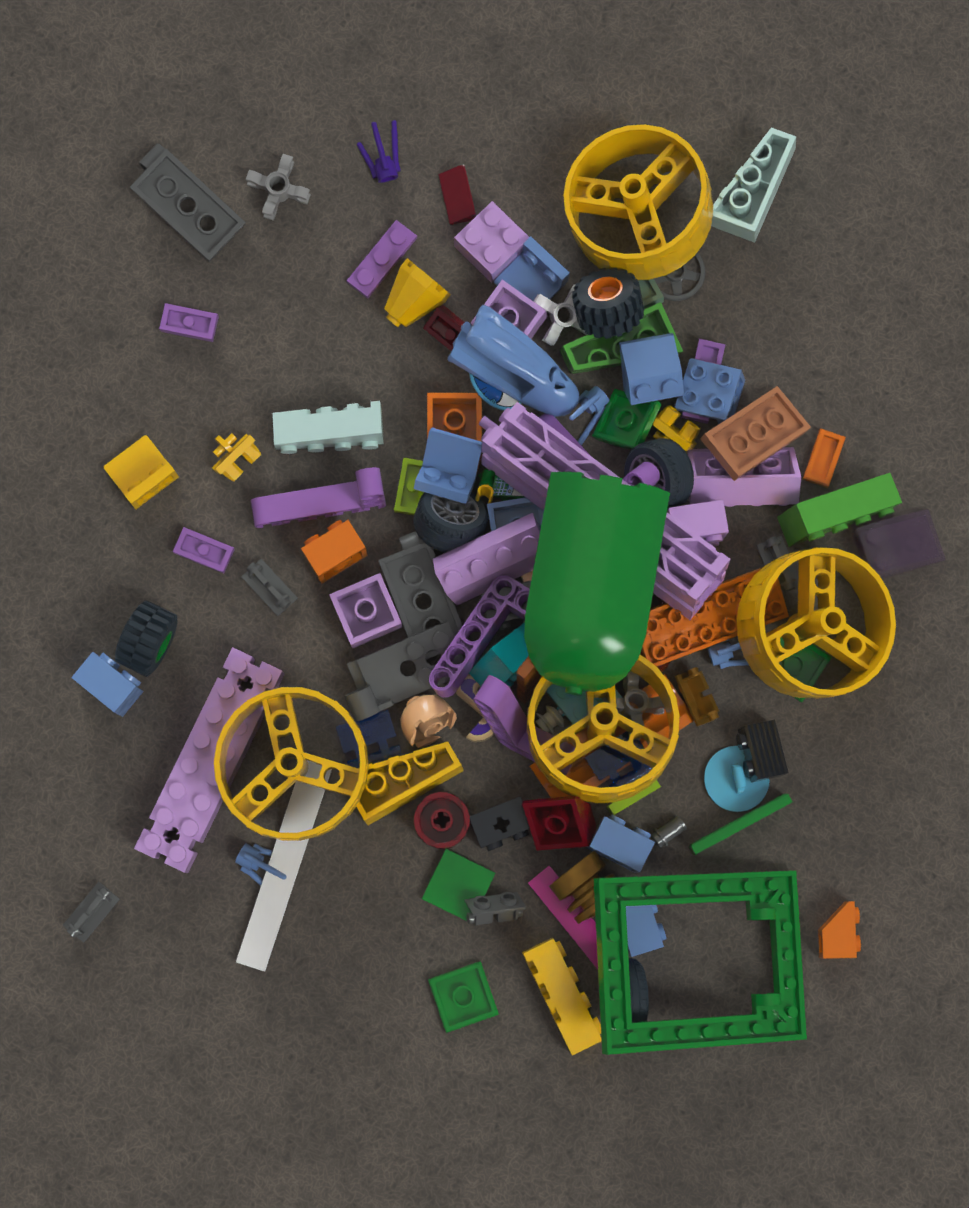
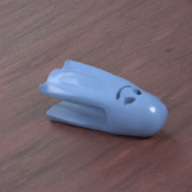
(513, 364)

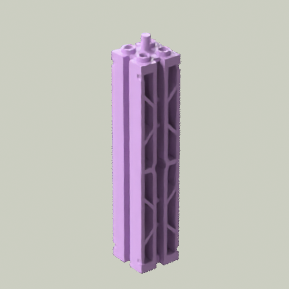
(528, 450)

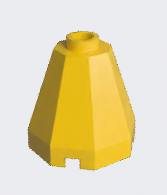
(413, 295)

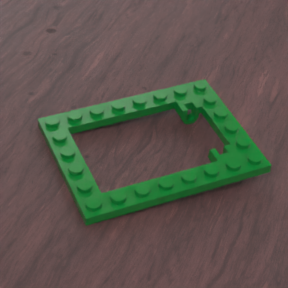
(774, 1015)

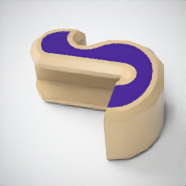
(467, 692)

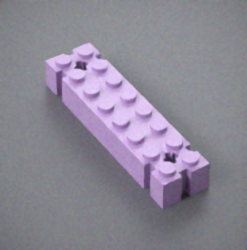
(191, 793)

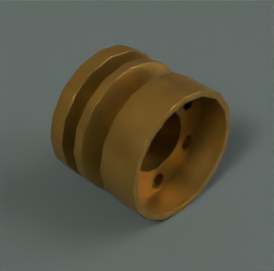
(580, 884)

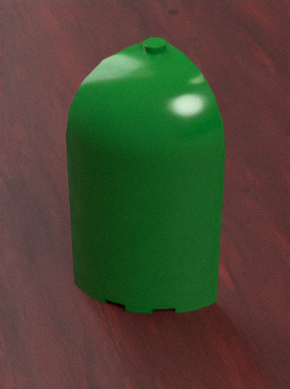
(593, 579)

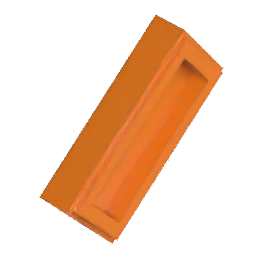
(823, 458)

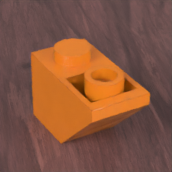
(838, 934)

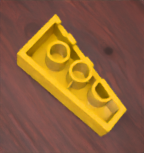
(405, 778)
(562, 995)

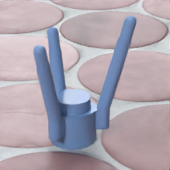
(592, 402)
(722, 652)
(251, 858)

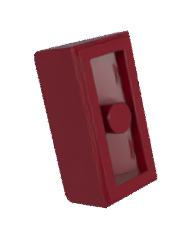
(457, 195)
(444, 326)

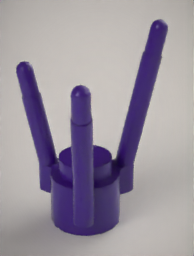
(385, 168)

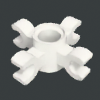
(552, 308)

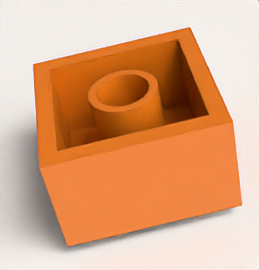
(455, 413)
(334, 550)

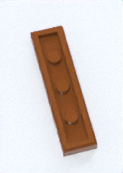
(526, 680)

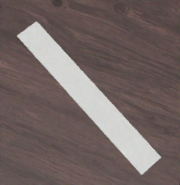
(287, 859)

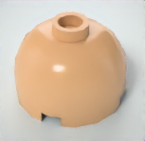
(424, 718)

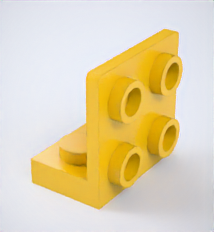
(141, 472)

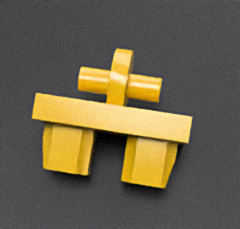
(665, 423)
(243, 447)

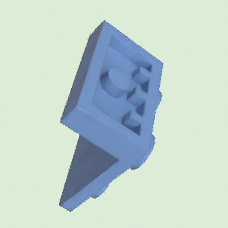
(534, 272)
(710, 390)
(449, 465)

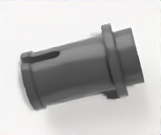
(668, 831)

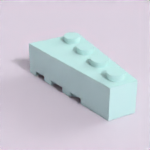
(749, 195)
(328, 428)

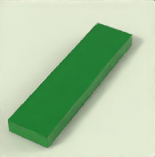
(740, 823)

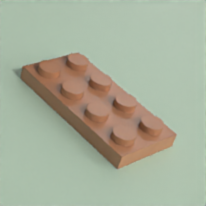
(755, 433)

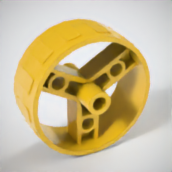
(639, 206)
(812, 626)
(276, 704)
(601, 725)

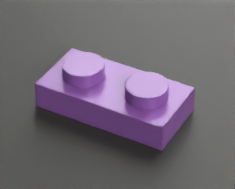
(189, 322)
(203, 550)

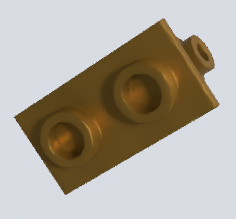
(691, 686)

